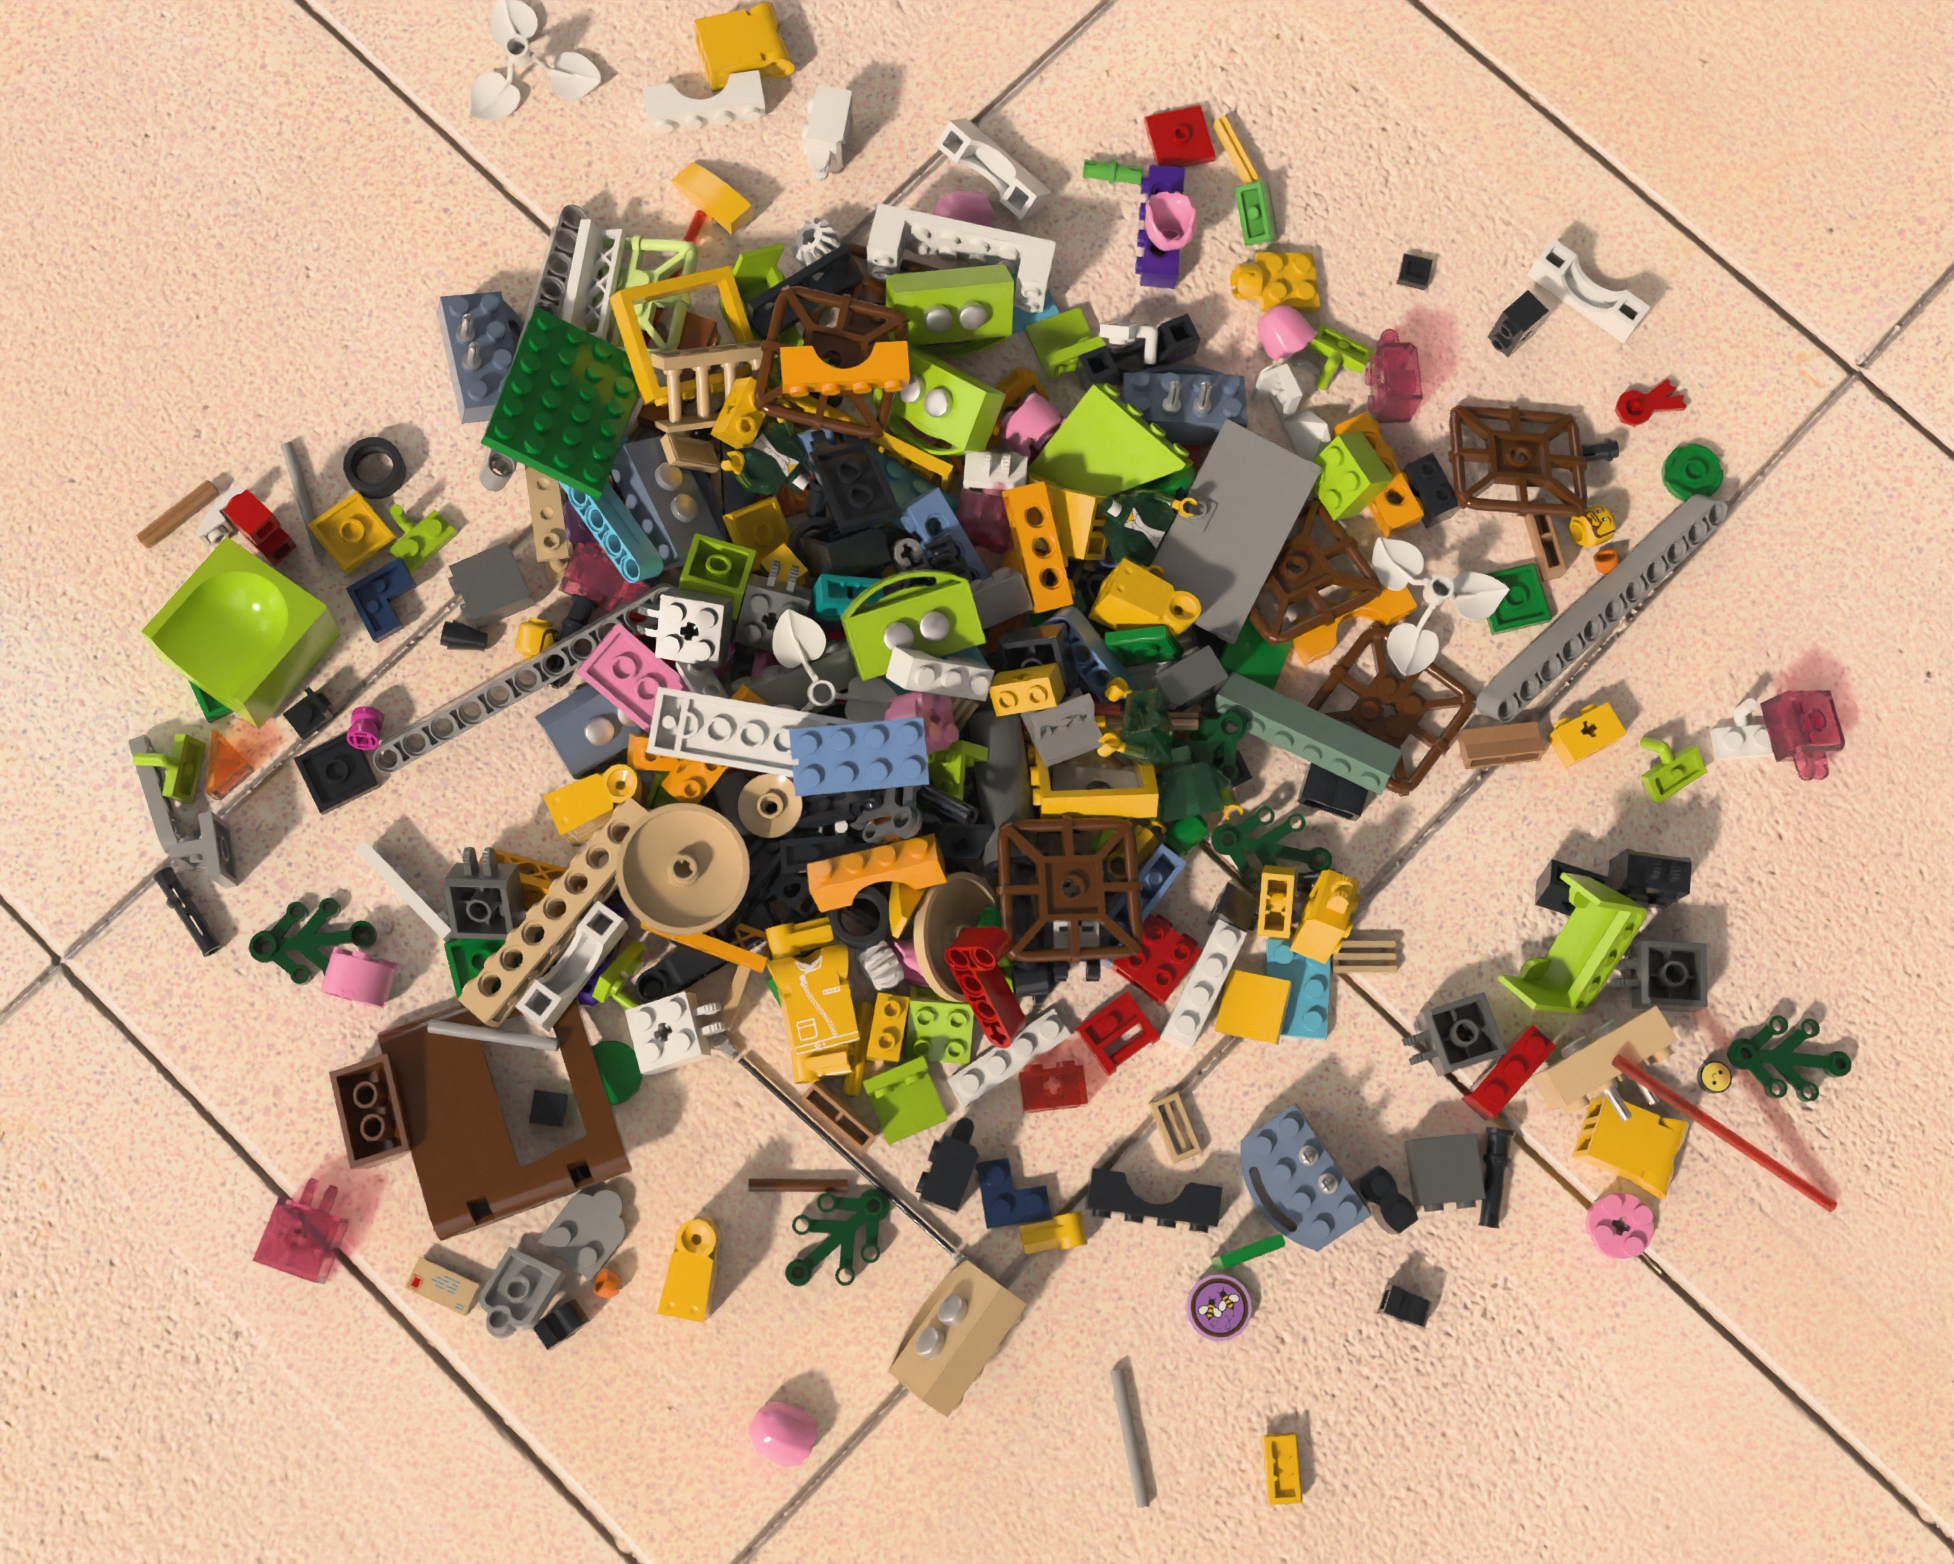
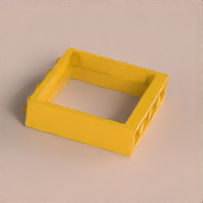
(637, 352)
(1093, 803)

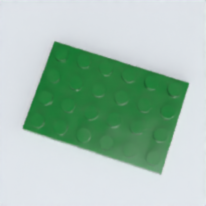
(564, 404)

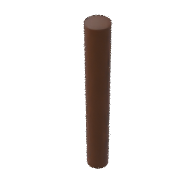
(797, 1185)

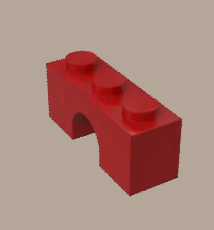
(259, 527)
(1510, 1073)

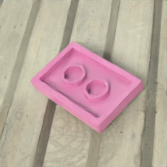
(629, 675)

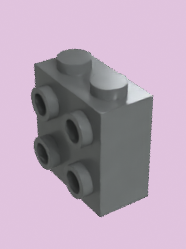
(490, 586)
(1445, 1171)

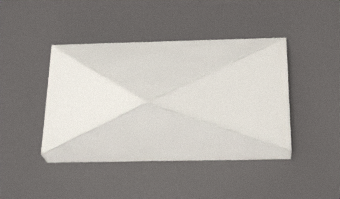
(1307, 434)

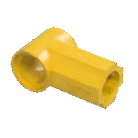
(1145, 843)
(793, 939)
(823, 1063)
(1062, 1232)

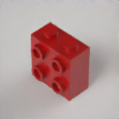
(1161, 961)

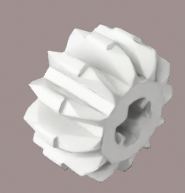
(815, 241)
(880, 966)

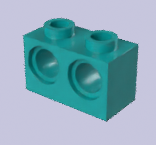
(835, 593)

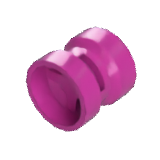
(365, 728)

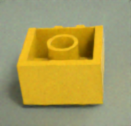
(1326, 916)

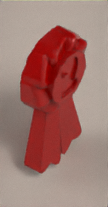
(1636, 407)

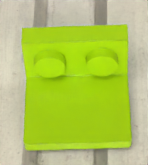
(1060, 342)
(948, 766)
(938, 1028)
(905, 1100)

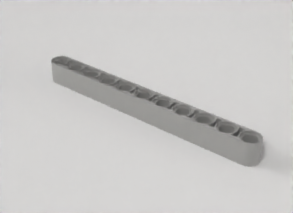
(553, 281)
(1601, 608)
(510, 680)

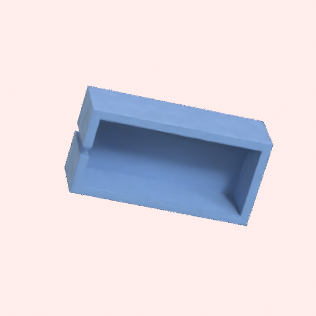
(859, 756)

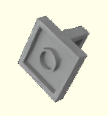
(1064, 729)
(210, 852)

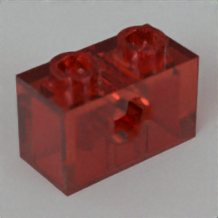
(1069, 1095)

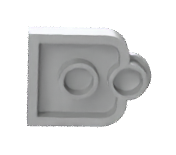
(587, 1231)
(518, 1293)

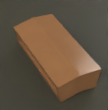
(1548, 538)
(1500, 745)
(844, 1110)

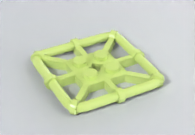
(635, 277)

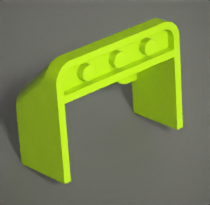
(754, 274)
(1583, 951)

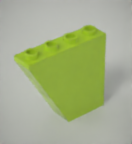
(1108, 447)

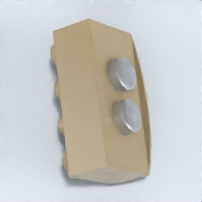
(954, 1337)

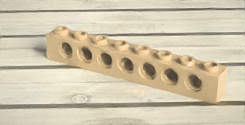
(559, 931)

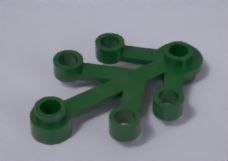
(1204, 750)
(1265, 846)
(307, 940)
(1784, 1059)
(841, 1233)

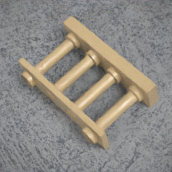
(700, 361)
(548, 524)

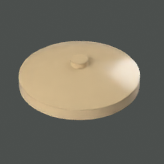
(682, 869)
(940, 919)

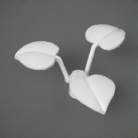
(511, 28)
(1474, 593)
(803, 640)

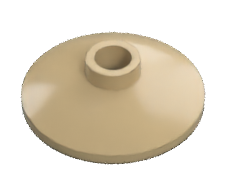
(760, 793)

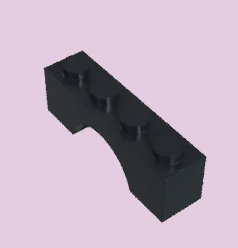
(1106, 365)
(1195, 1206)

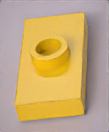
(1282, 1468)

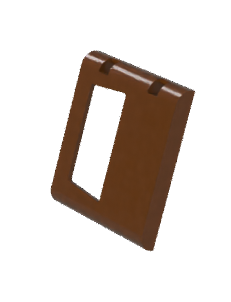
(461, 1131)

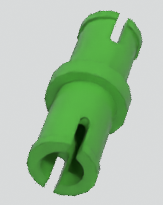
(1112, 172)

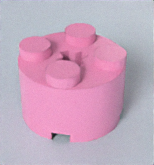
(1031, 426)
(936, 713)
(359, 977)

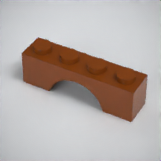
(696, 333)

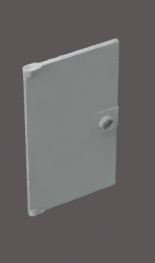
(1241, 520)

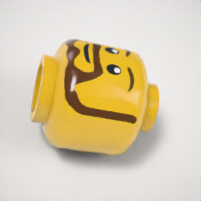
(1593, 527)
(535, 637)

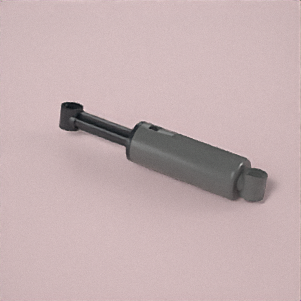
(1006, 796)

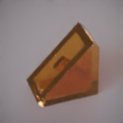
(225, 767)

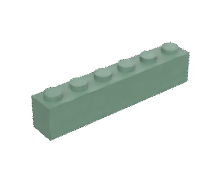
(1309, 733)

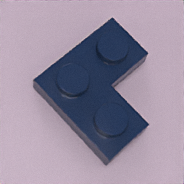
(374, 595)
(1005, 1205)

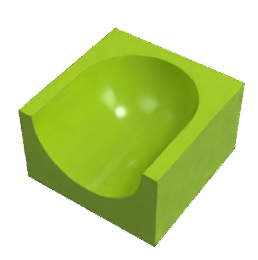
(242, 632)

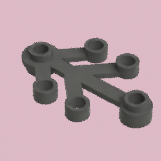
(904, 822)

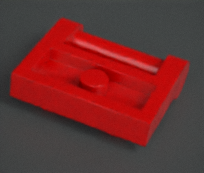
(1110, 1025)

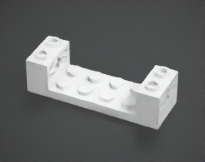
(961, 241)
(728, 731)

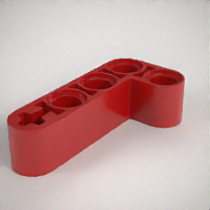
(974, 965)

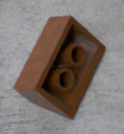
(371, 1112)

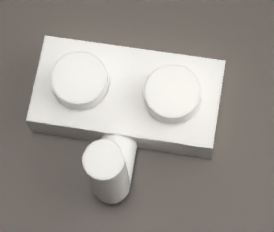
(1123, 331)
(1742, 740)

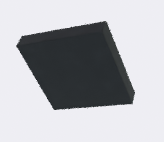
(336, 774)

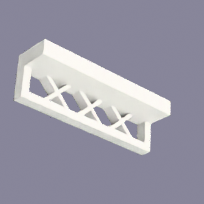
(583, 277)

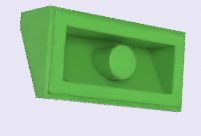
(1256, 213)

